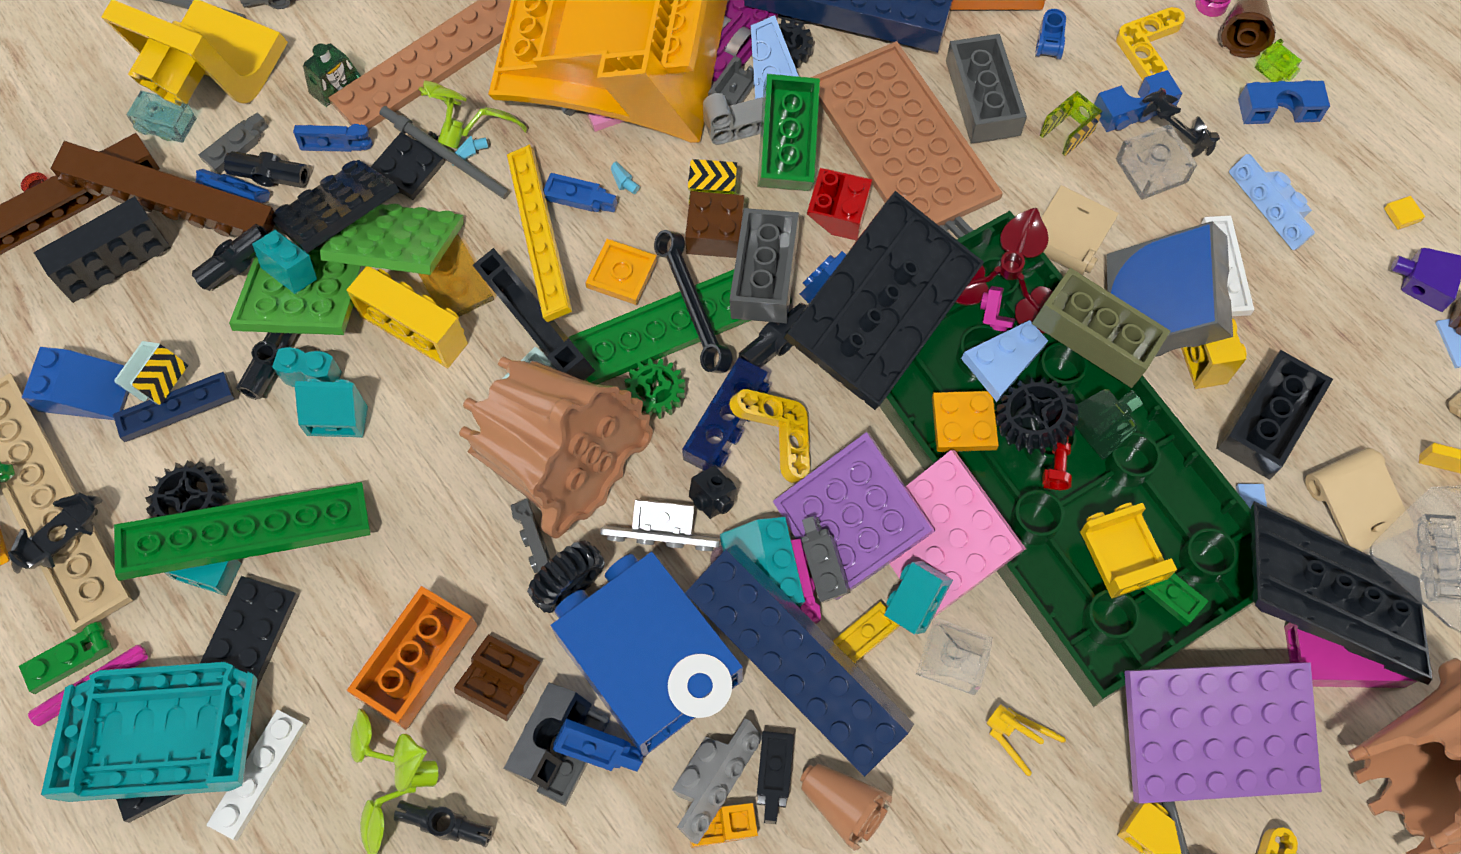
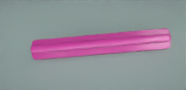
(51, 707)

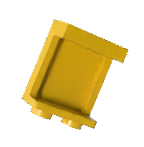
(1125, 550)

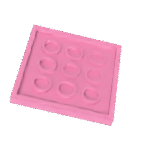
(969, 530)

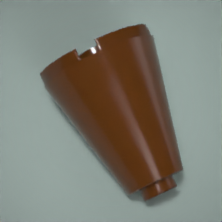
(1249, 29)

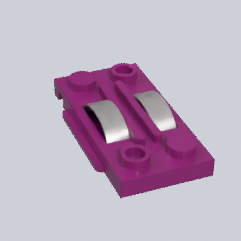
(736, 34)

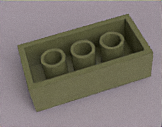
(1101, 327)

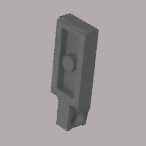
(238, 139)
(531, 534)
(824, 561)

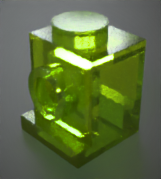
(1278, 63)

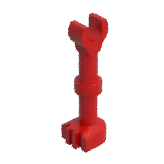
(1058, 477)

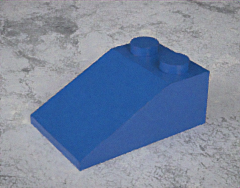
(74, 385)

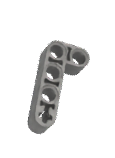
(733, 121)

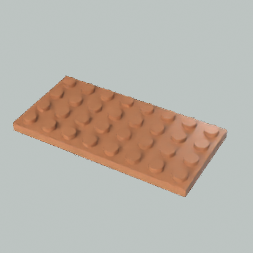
(904, 135)

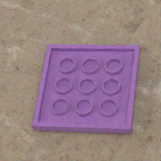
(861, 506)

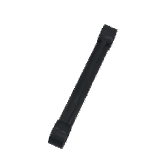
(693, 302)

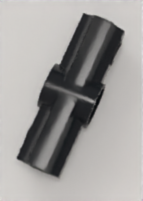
(266, 169)
(229, 258)
(771, 340)
(260, 371)

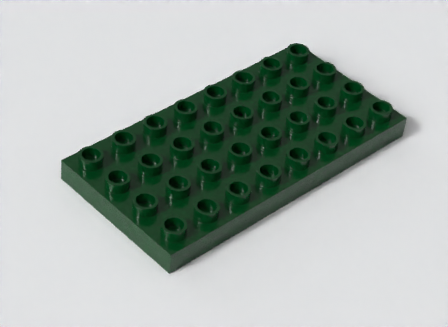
(1186, 497)

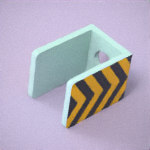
(151, 372)

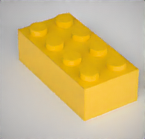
(408, 315)
(1216, 361)

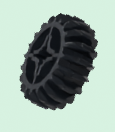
(1027, 428)
(180, 490)
(564, 574)

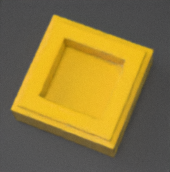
(1404, 212)

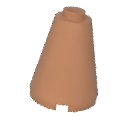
(845, 802)

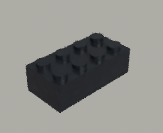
(102, 250)
(1275, 414)

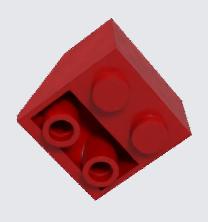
(839, 202)

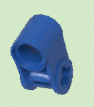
(1052, 34)

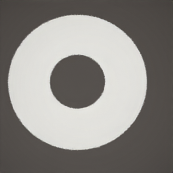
(700, 706)

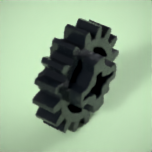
(794, 37)

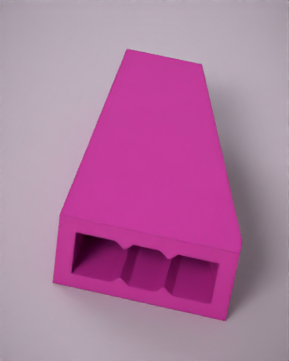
(1336, 666)

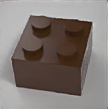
(714, 224)

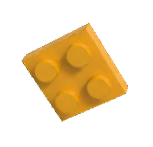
(621, 271)
(964, 421)

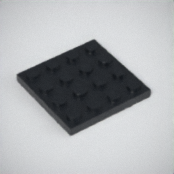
(333, 204)

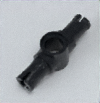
(427, 821)

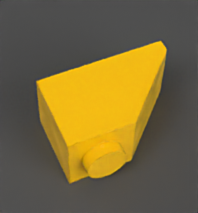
(1151, 830)

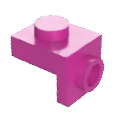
(991, 304)

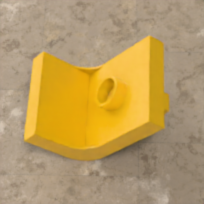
(206, 42)

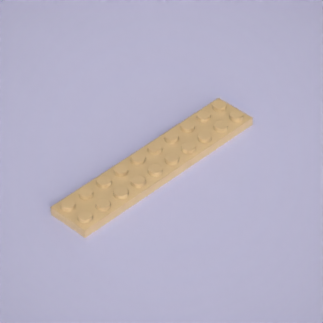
(83, 568)

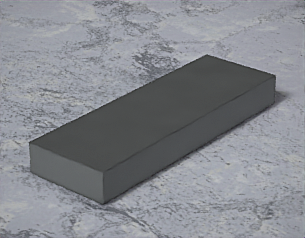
(572, 768)

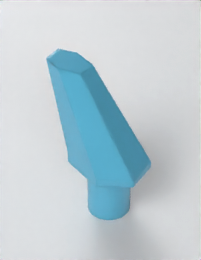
(470, 146)
(623, 178)

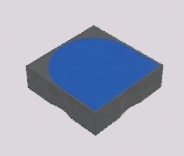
(1178, 284)

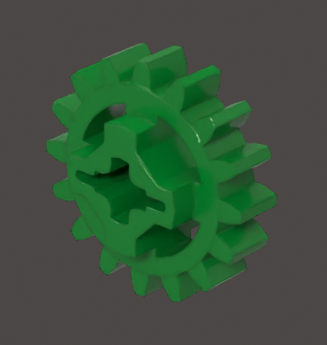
(664, 395)

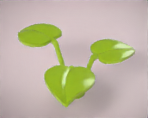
(452, 128)
(409, 774)

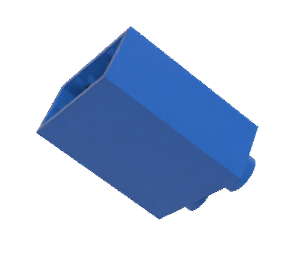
(632, 639)

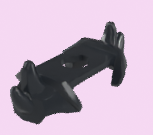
(1199, 135)
(39, 549)

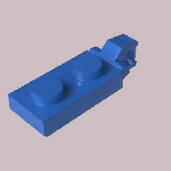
(232, 185)
(578, 194)
(596, 747)

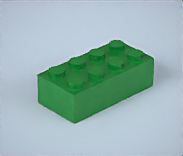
(788, 132)

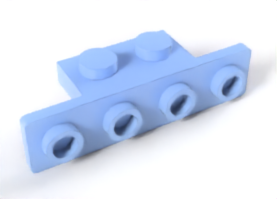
(1275, 200)

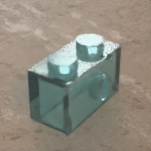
(160, 117)

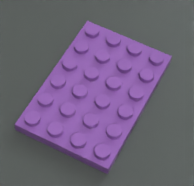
(1222, 732)

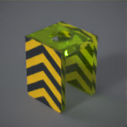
(1071, 107)
(712, 176)

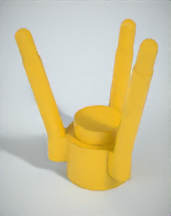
(1006, 721)

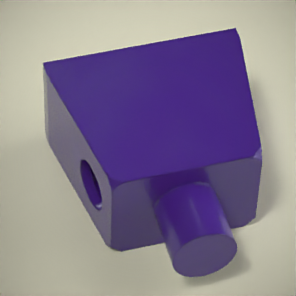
(1430, 277)

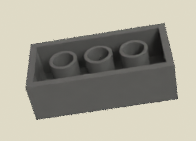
(985, 88)
(764, 265)

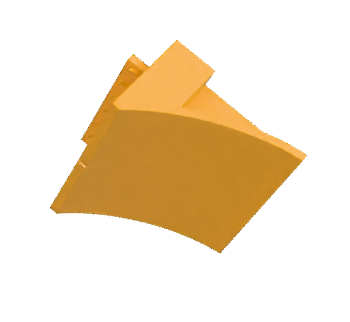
(613, 59)

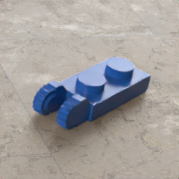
(332, 138)

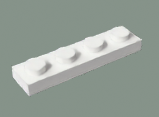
(1237, 282)
(259, 773)

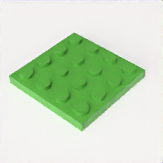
(395, 239)
(316, 309)

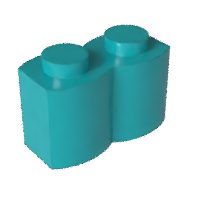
(296, 365)

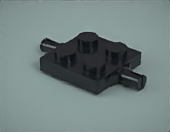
(409, 164)

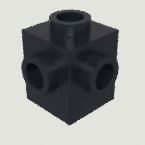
(712, 492)

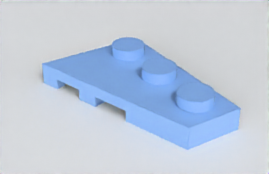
(769, 53)
(1004, 357)

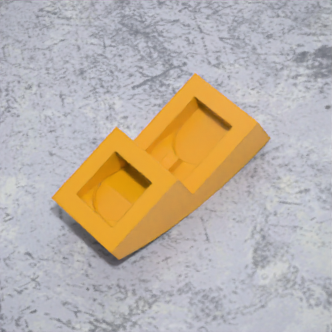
(730, 825)

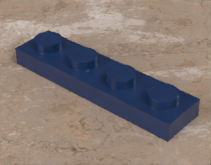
(177, 406)

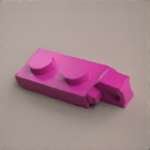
(810, 608)

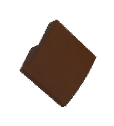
(497, 677)

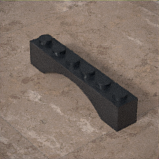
(527, 311)

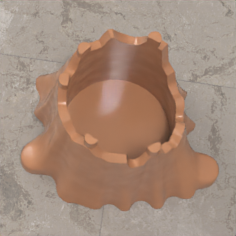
(556, 439)
(1422, 766)

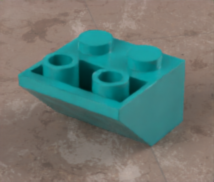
(330, 408)

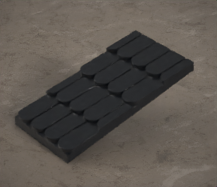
(884, 300)
(1336, 594)

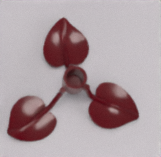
(1021, 238)

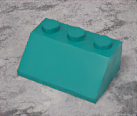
(770, 548)

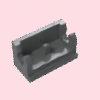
(734, 82)

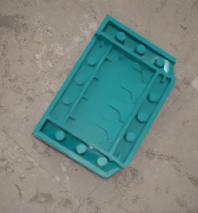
(152, 733)

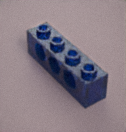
(697, 448)

